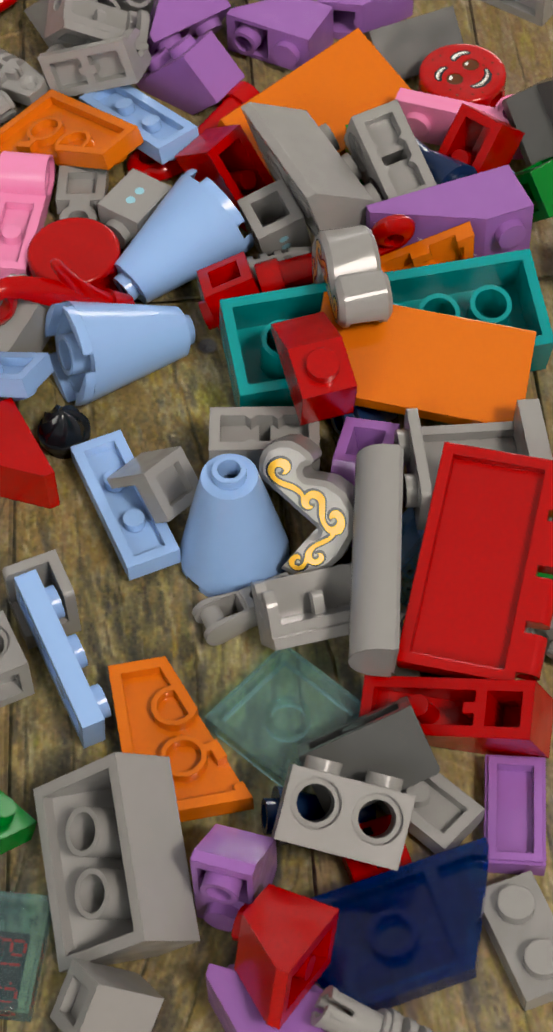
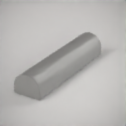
(376, 560)

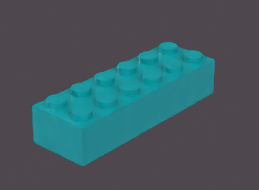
(482, 288)

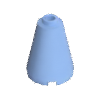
(184, 234)
(113, 345)
(232, 529)

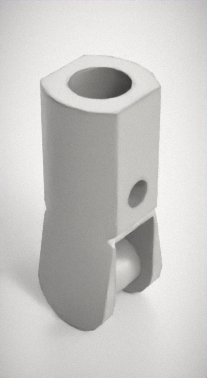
(213, 610)

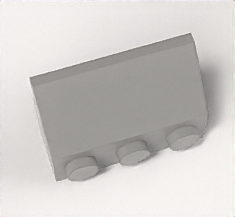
(310, 166)
(115, 861)

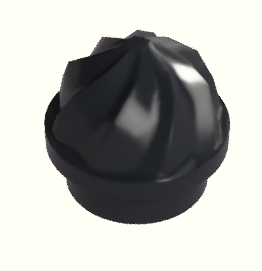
(63, 429)

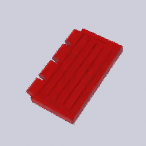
(481, 567)

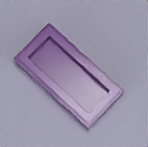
(515, 813)

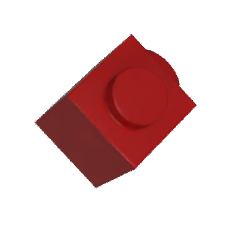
(225, 280)

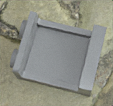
(425, 445)

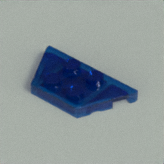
(409, 928)

